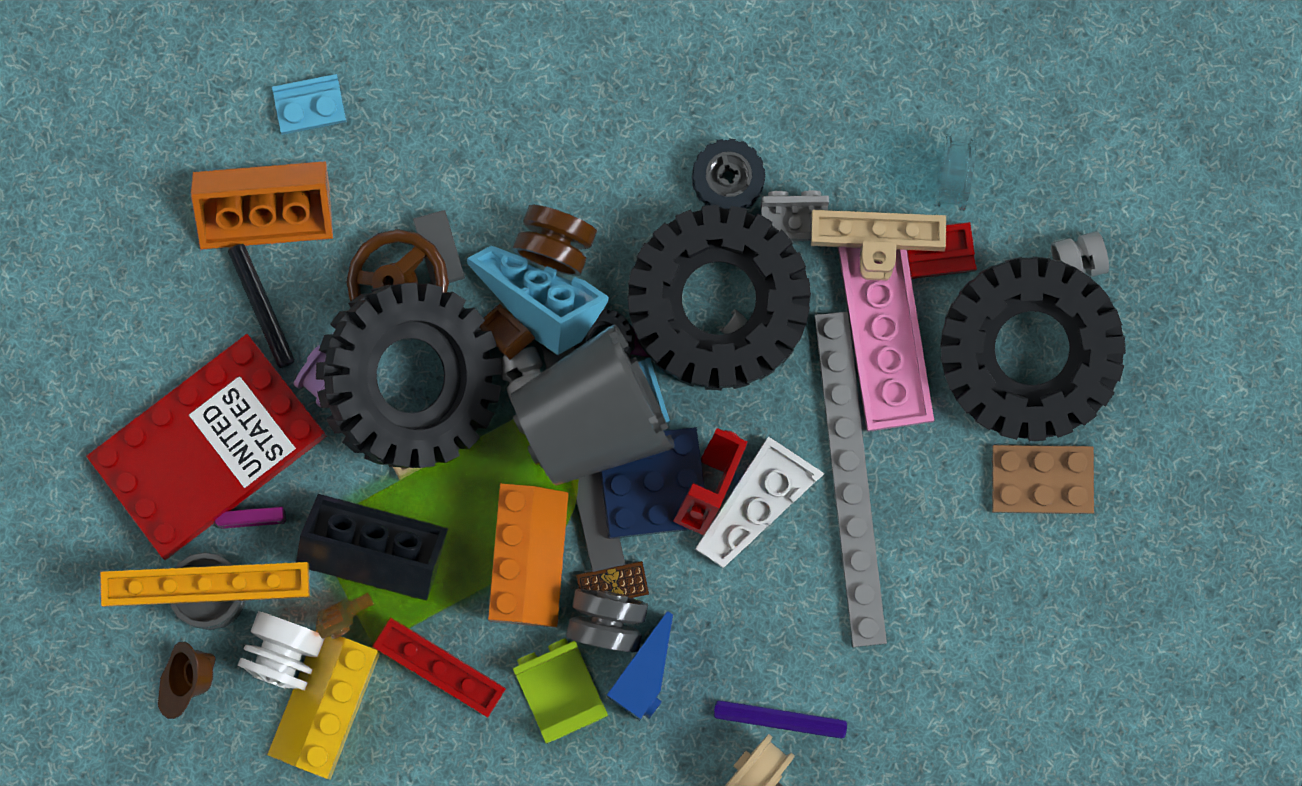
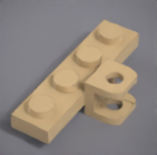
(878, 236)

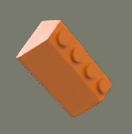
(262, 205)
(528, 555)

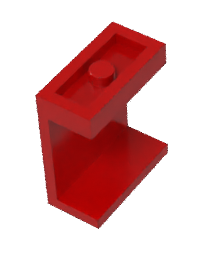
(701, 504)

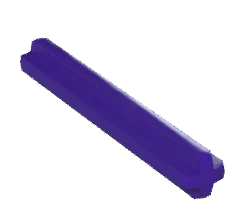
(780, 719)

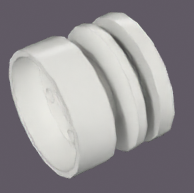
(281, 651)

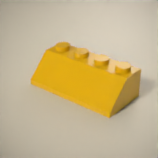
(322, 715)

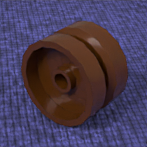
(554, 239)

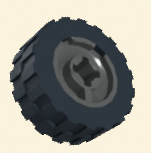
(731, 157)

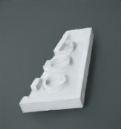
(763, 493)

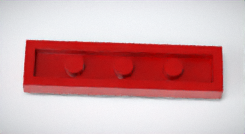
(439, 666)

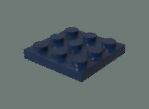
(649, 491)

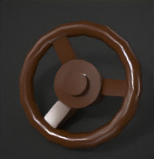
(398, 272)

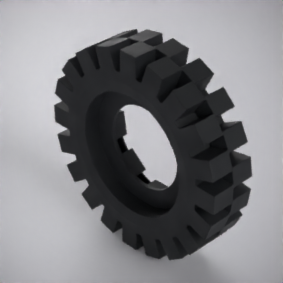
(730, 238)
(352, 385)
(1043, 408)

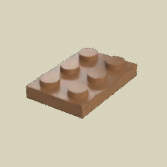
(1043, 479)

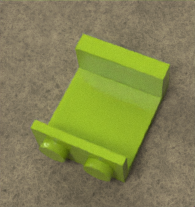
(559, 690)

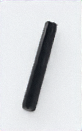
(261, 305)

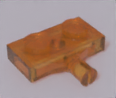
(337, 618)

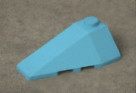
(547, 305)

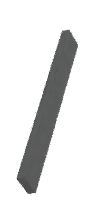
(602, 551)

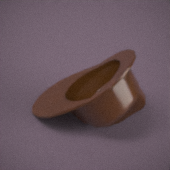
(184, 677)

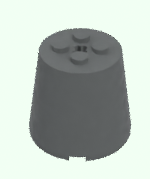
(590, 411)

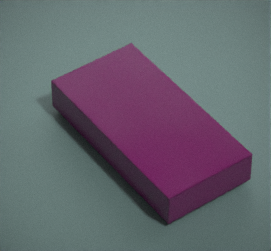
(251, 518)

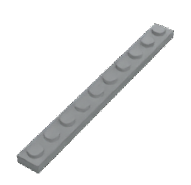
(850, 479)

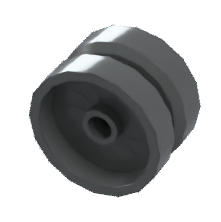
(207, 614)
(606, 625)

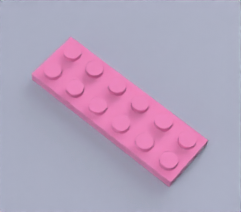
(886, 344)

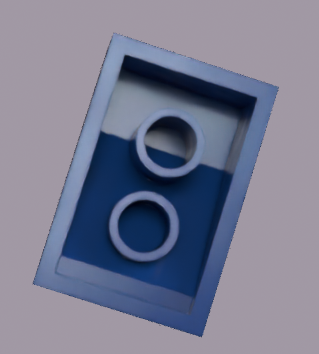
(642, 679)

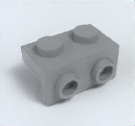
(793, 212)

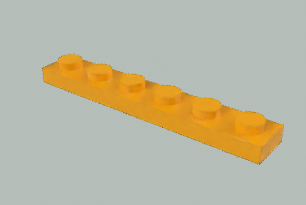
(205, 584)

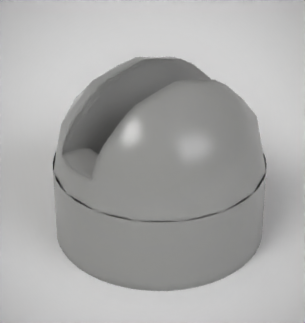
(735, 323)

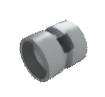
(1091, 246)
(520, 369)

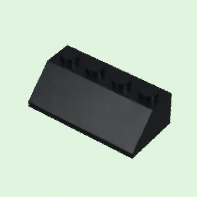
(371, 546)

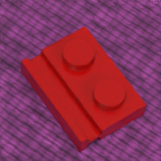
(954, 260)

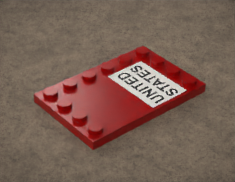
(206, 446)

